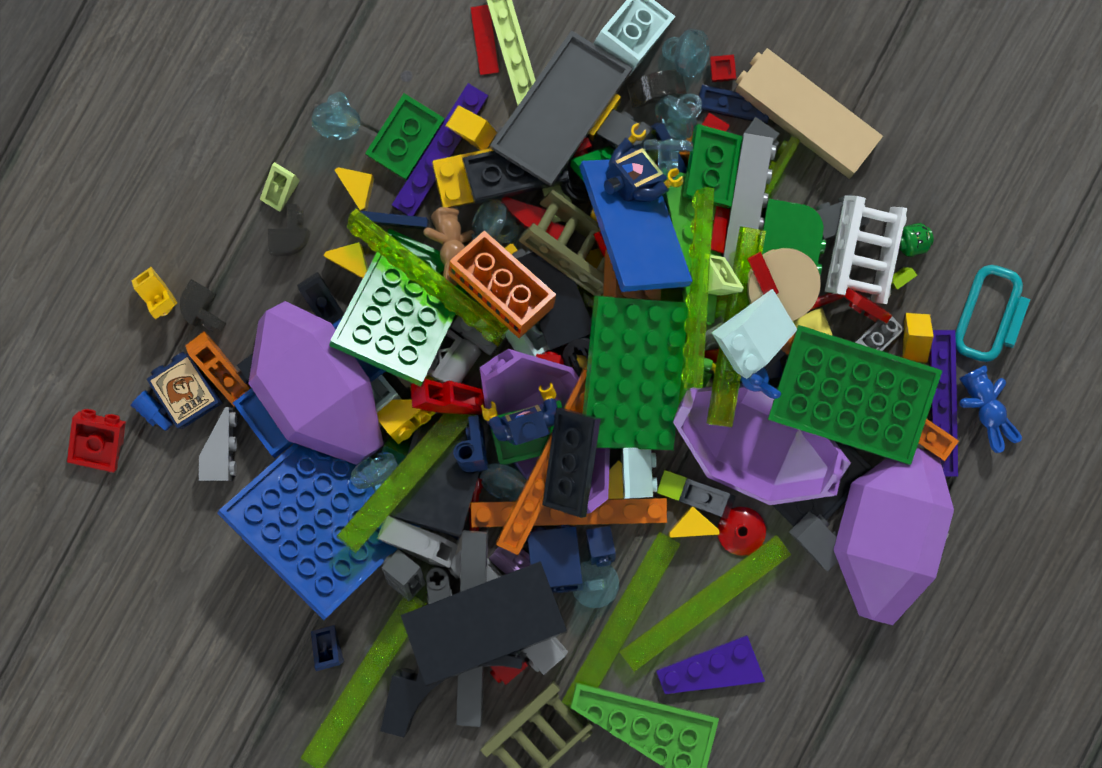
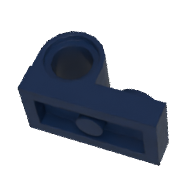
(474, 445)

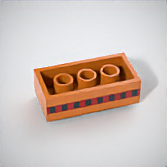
(501, 284)

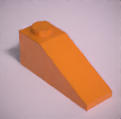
(216, 367)

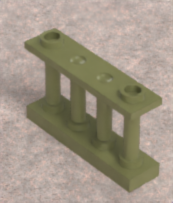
(555, 250)
(532, 713)

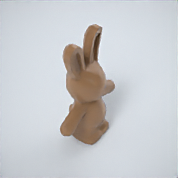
(449, 235)

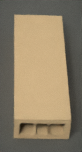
(807, 112)

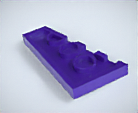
(714, 668)

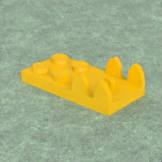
(452, 180)

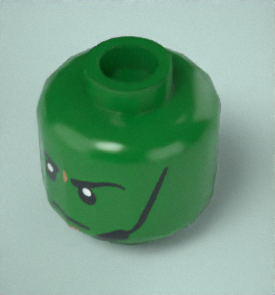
(916, 240)

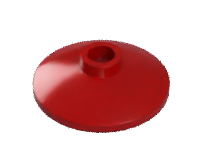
(729, 533)

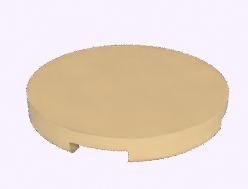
(794, 277)

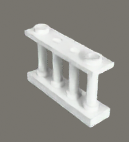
(845, 243)

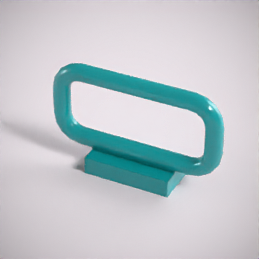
(1011, 320)

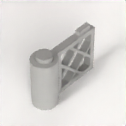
(456, 361)

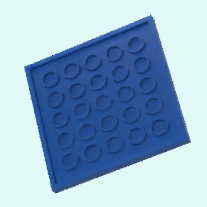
(293, 525)

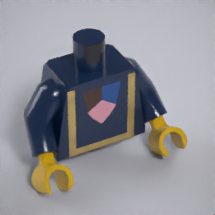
(636, 174)
(526, 423)

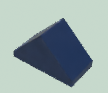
(326, 648)

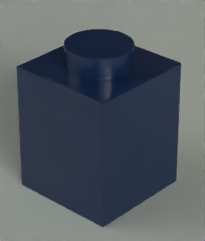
(600, 546)

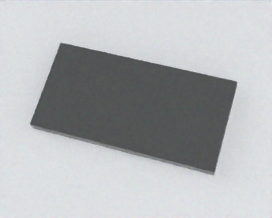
(561, 108)

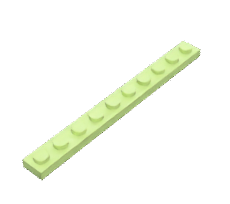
(515, 58)

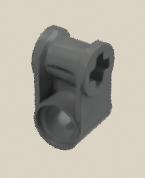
(438, 591)

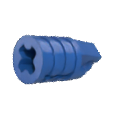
(151, 410)

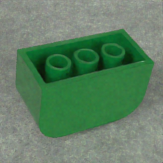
(793, 227)

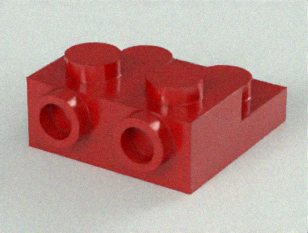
(96, 440)

